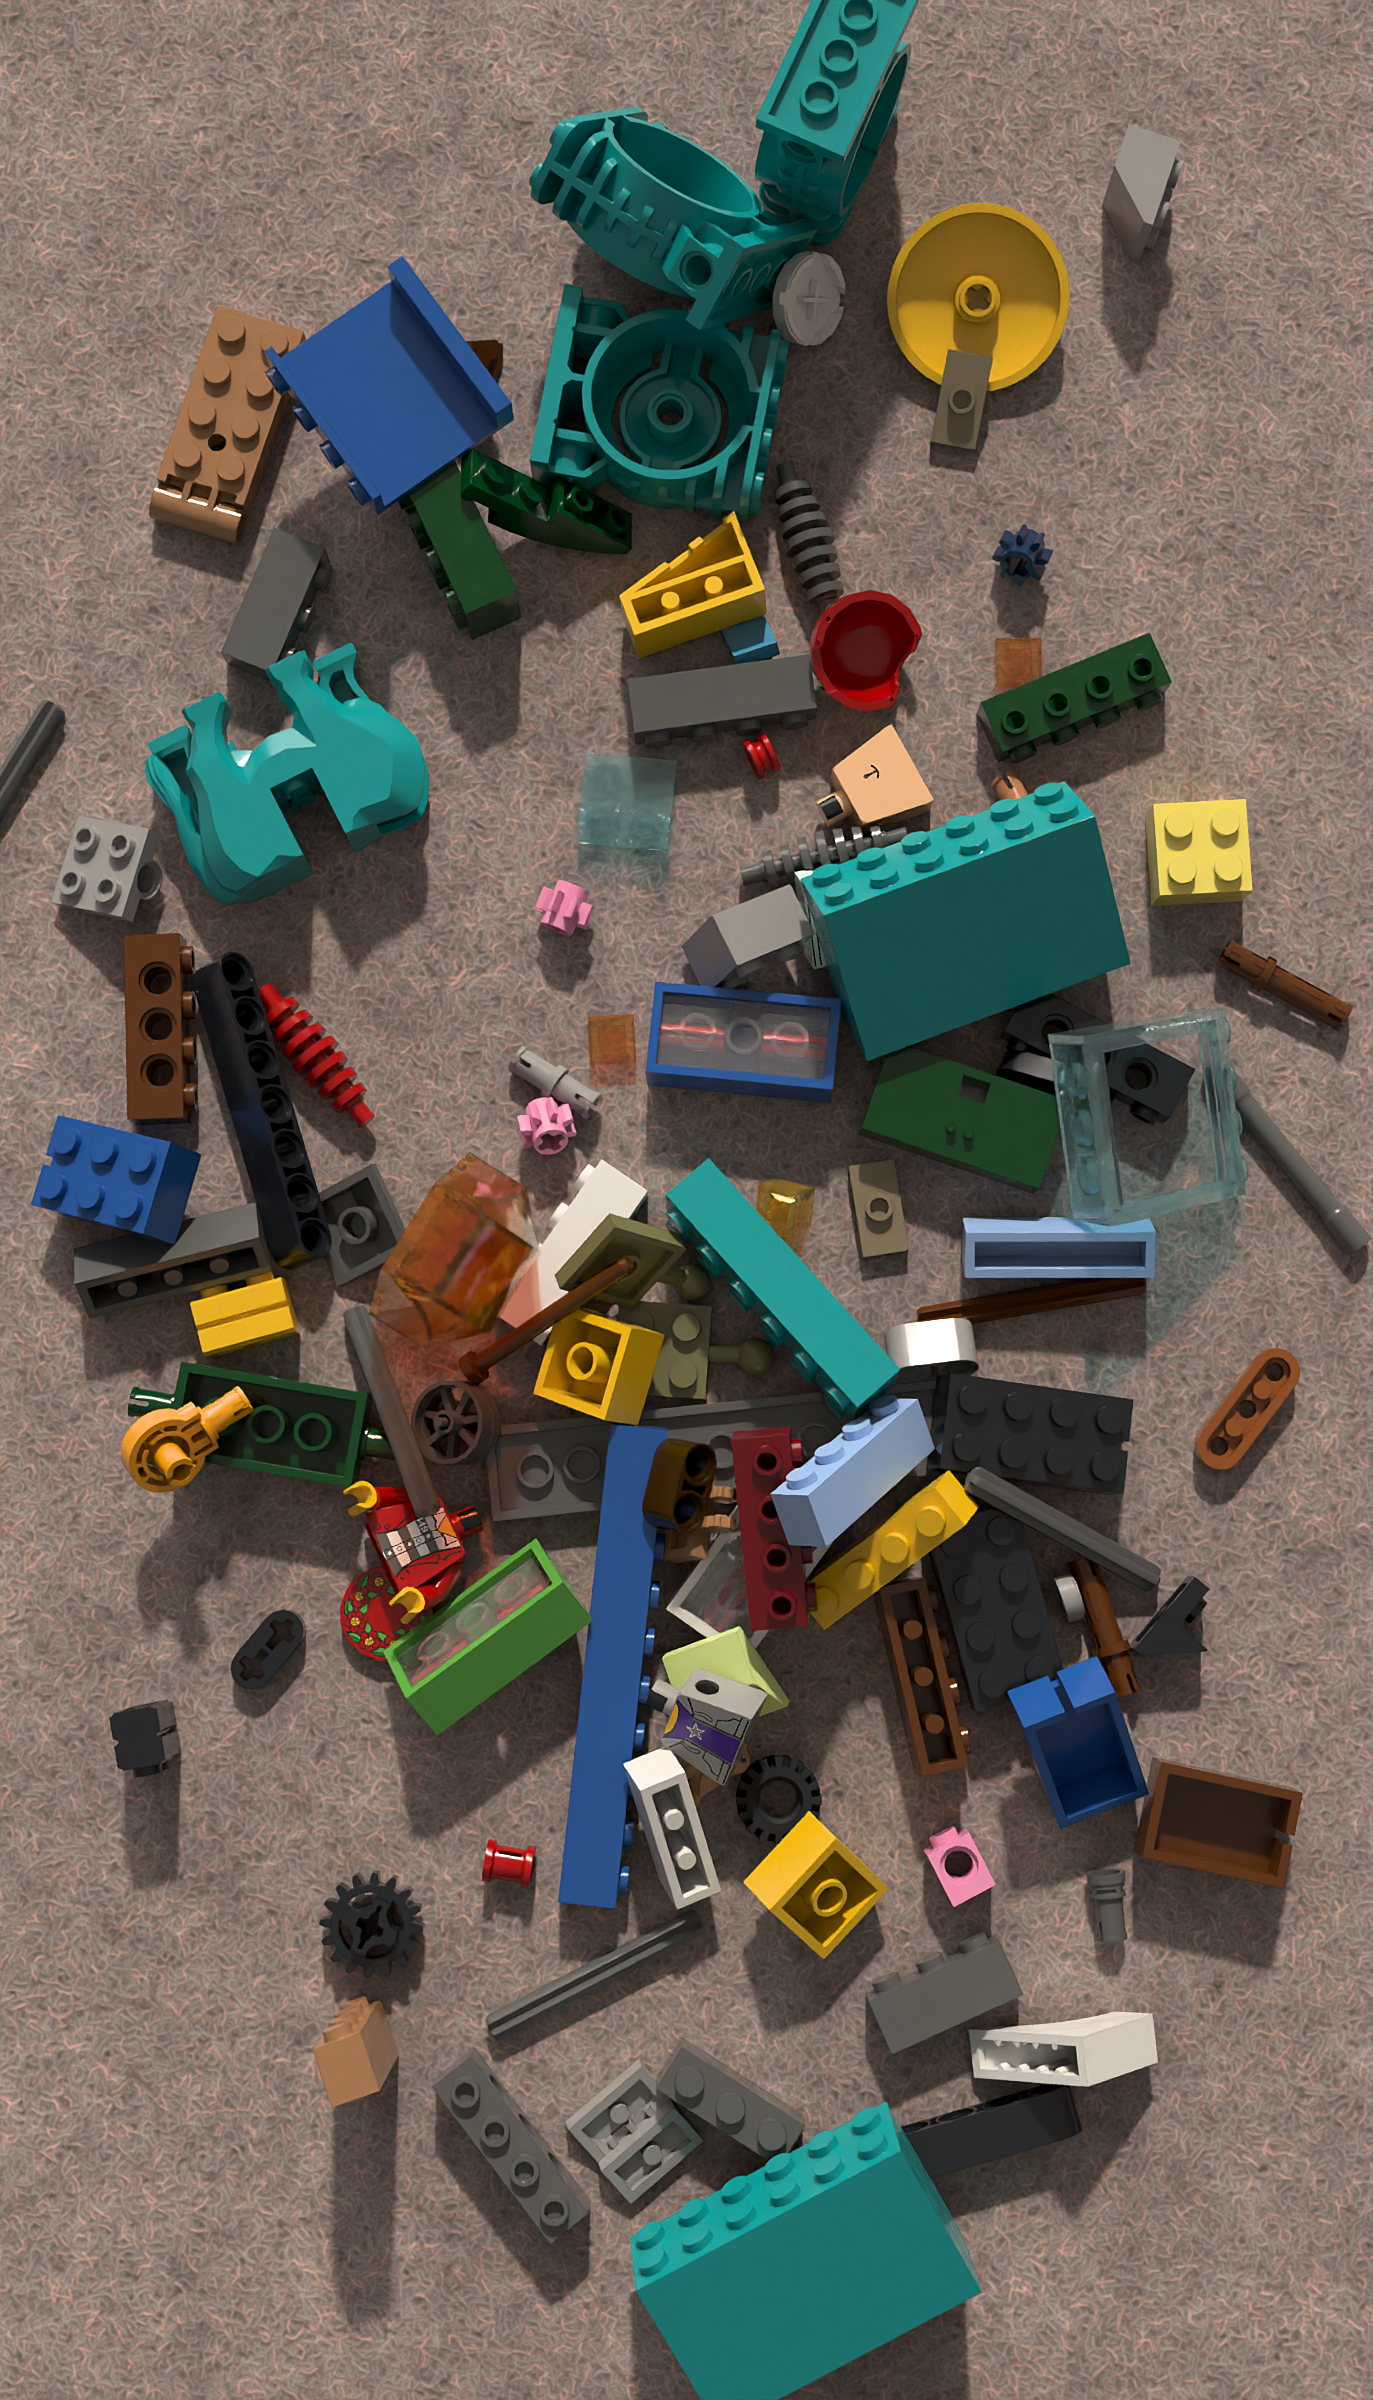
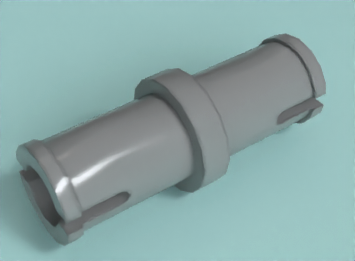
(554, 1082)

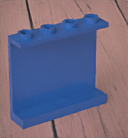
(391, 390)

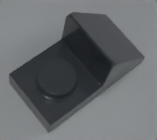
(1163, 1631)

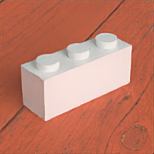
(672, 1827)

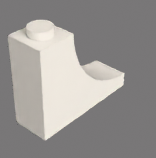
(1067, 2051)

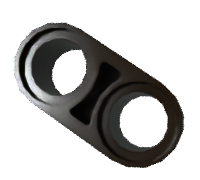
(679, 1485)

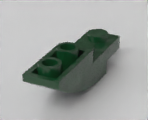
(547, 514)

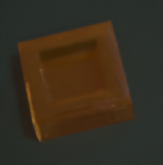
(1017, 661)
(612, 1039)

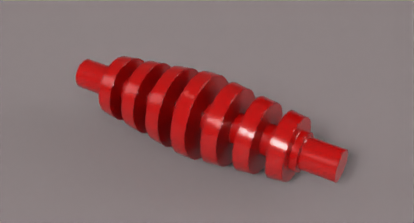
(315, 1055)

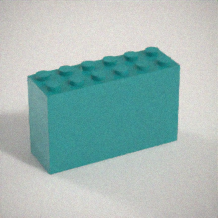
(967, 919)
(803, 2263)

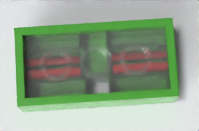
(486, 1637)

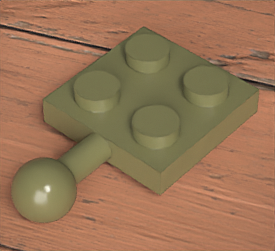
(652, 1256)
(687, 1349)

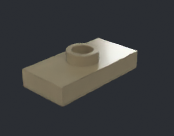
(961, 399)
(878, 1208)

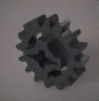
(351, 1915)

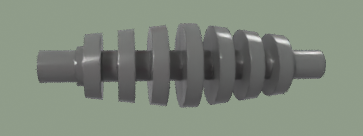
(807, 538)
(770, 869)

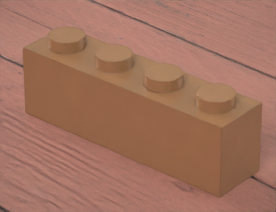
(355, 2051)

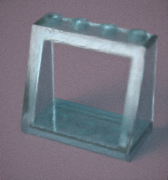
(1089, 1126)

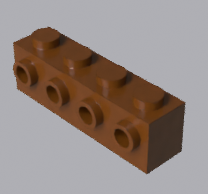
(921, 1677)

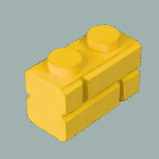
(244, 1316)

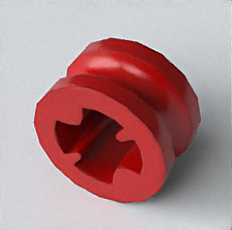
(761, 755)

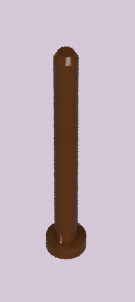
(476, 1366)

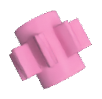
(564, 908)
(546, 1125)

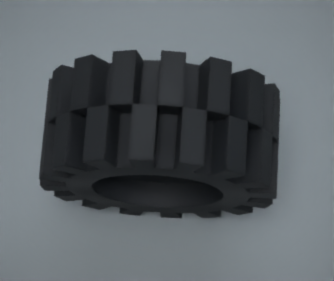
(757, 1777)

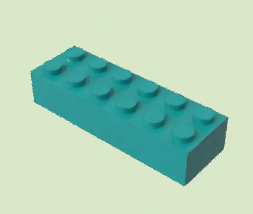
(780, 1291)

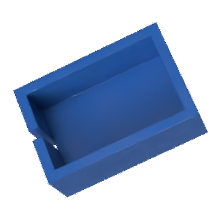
(116, 1179)
(1079, 1742)

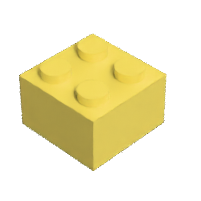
(1198, 852)

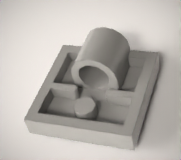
(108, 869)

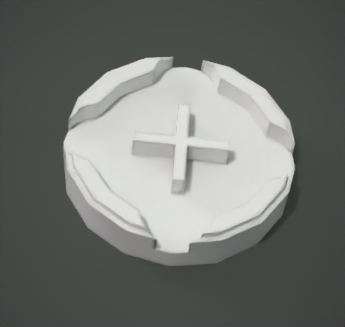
(808, 298)

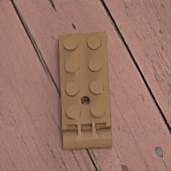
(230, 406)

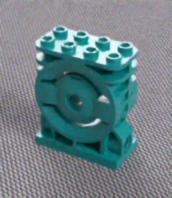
(831, 111)
(666, 213)
(620, 348)

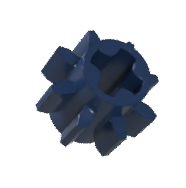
(1022, 555)

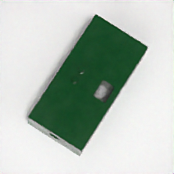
(963, 1118)

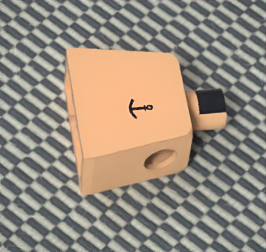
(876, 785)

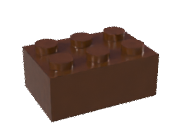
(1217, 1822)

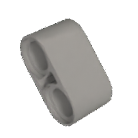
(932, 1349)

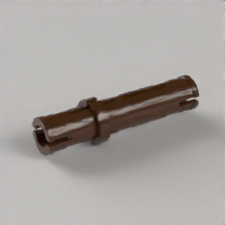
(1283, 984)
(1106, 1634)

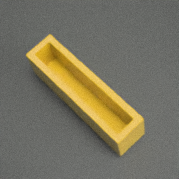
(891, 1547)

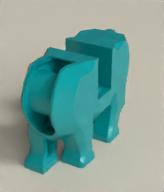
(234, 799)

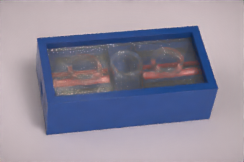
(743, 1042)

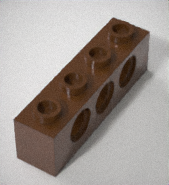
(143, 960)

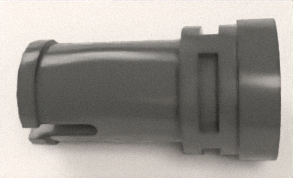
(1108, 1901)

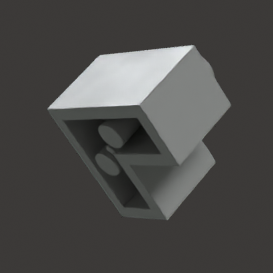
(745, 937)

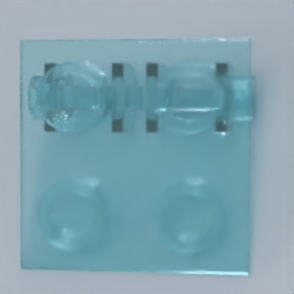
(626, 801)

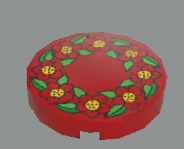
(369, 1619)

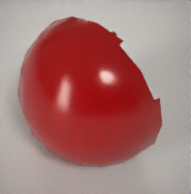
(862, 648)

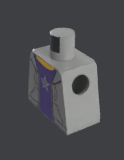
(708, 1720)

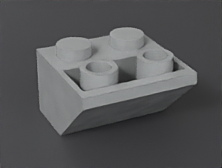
(1142, 188)

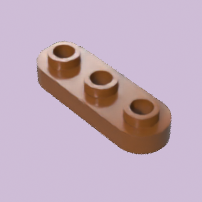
(1265, 1398)

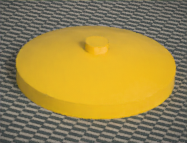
(979, 286)

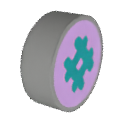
(1069, 1597)

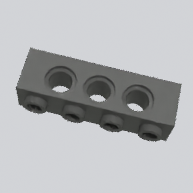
(512, 2145)

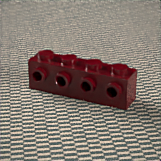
(772, 1568)

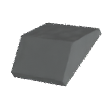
(361, 1225)

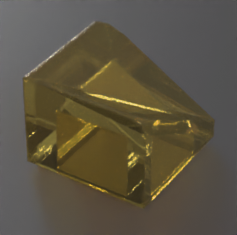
(786, 1207)

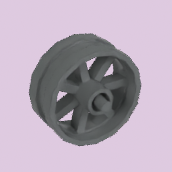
(456, 1422)

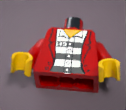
(416, 1553)

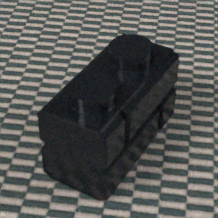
(145, 1737)

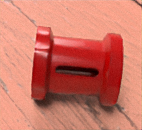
(508, 1863)

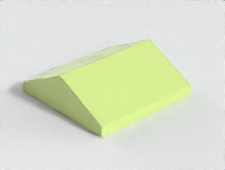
(729, 1656)

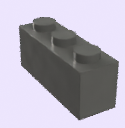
(277, 603)
(943, 1992)
(729, 2101)

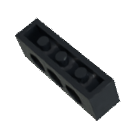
(1164, 1074)

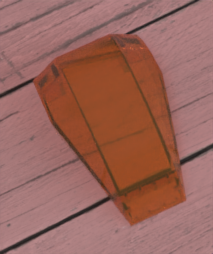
(458, 1257)

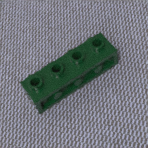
(1074, 698)

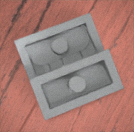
(634, 2131)

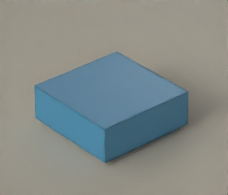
(750, 641)

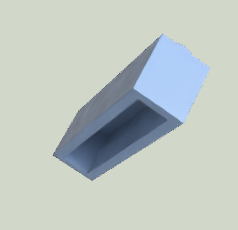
(1056, 1248)
(852, 1471)

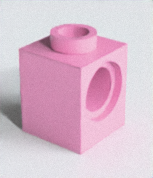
(969, 1883)

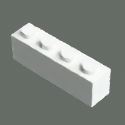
(600, 1192)

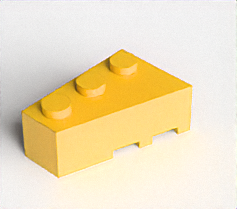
(695, 593)

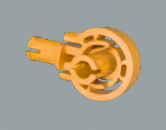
(178, 1441)

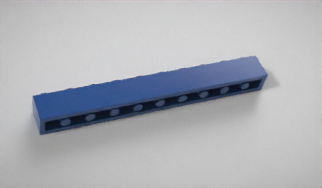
(613, 1674)

